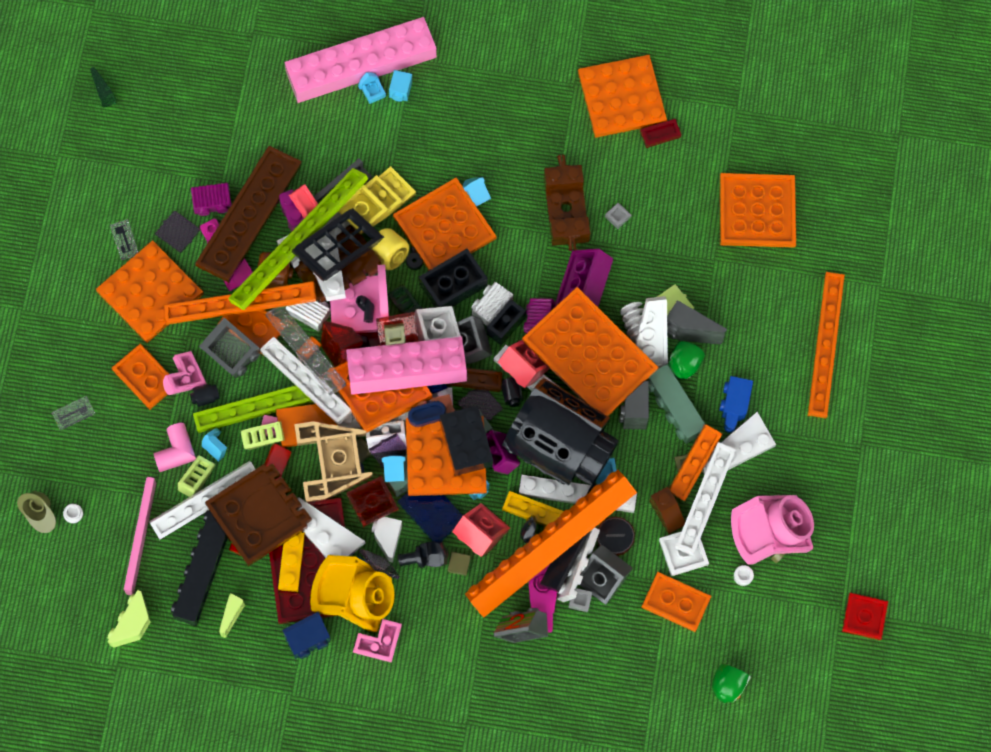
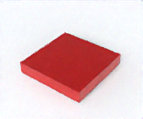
(865, 616)

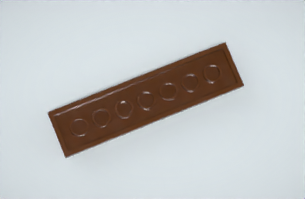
(248, 214)

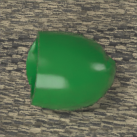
(685, 359)
(729, 683)

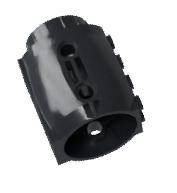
(561, 435)

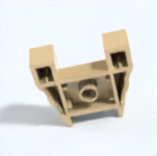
(337, 458)

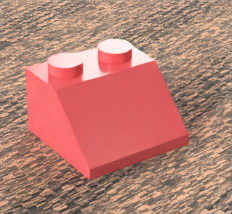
(522, 364)
(480, 529)

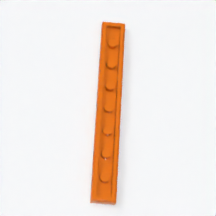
(221, 305)
(826, 345)

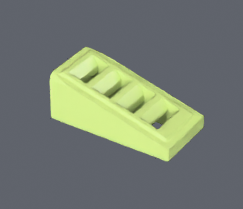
(250, 436)
(190, 487)
(232, 611)

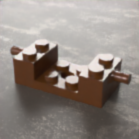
(563, 187)

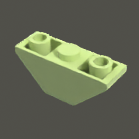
(131, 622)

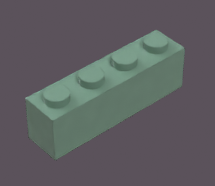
(676, 404)

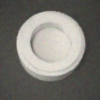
(743, 575)

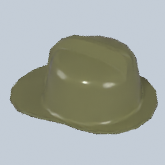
(37, 511)

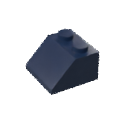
(306, 636)

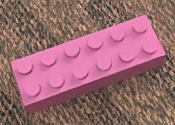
(406, 365)

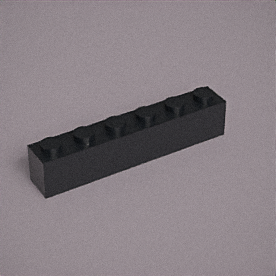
(200, 572)

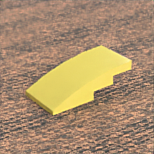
(379, 197)

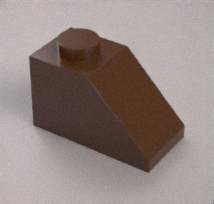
(667, 510)

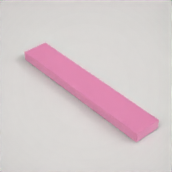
(140, 535)

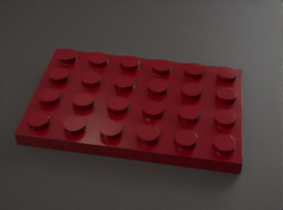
(296, 605)

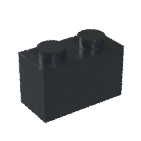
(506, 322)

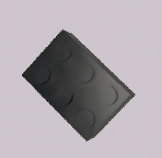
(453, 280)
(466, 440)

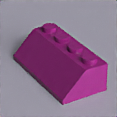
(588, 272)

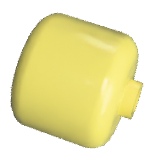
(391, 249)

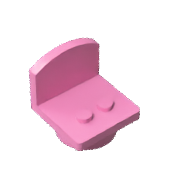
(348, 313)
(772, 527)

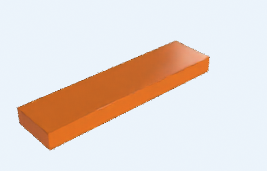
(694, 462)

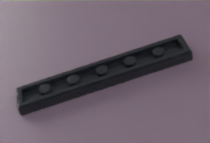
(561, 566)

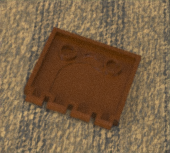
(353, 273)
(258, 513)

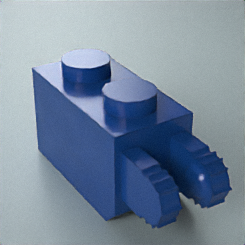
(736, 401)

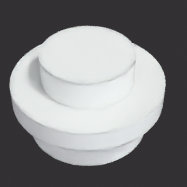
(73, 513)

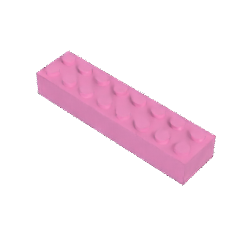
(348, 62)

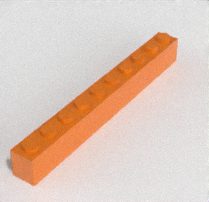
(550, 543)

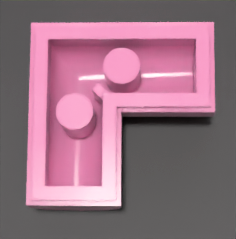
(187, 377)
(179, 453)
(381, 647)

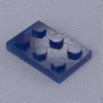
(432, 514)

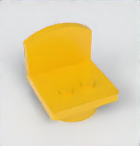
(353, 591)

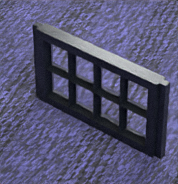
(315, 267)

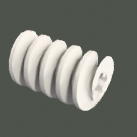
(632, 319)

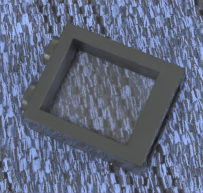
(230, 348)

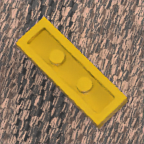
(525, 507)
(291, 563)

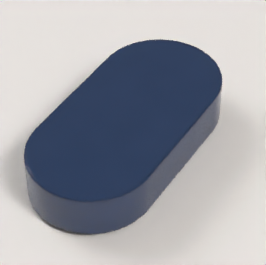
(426, 413)

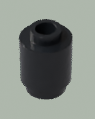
(512, 392)
(204, 395)

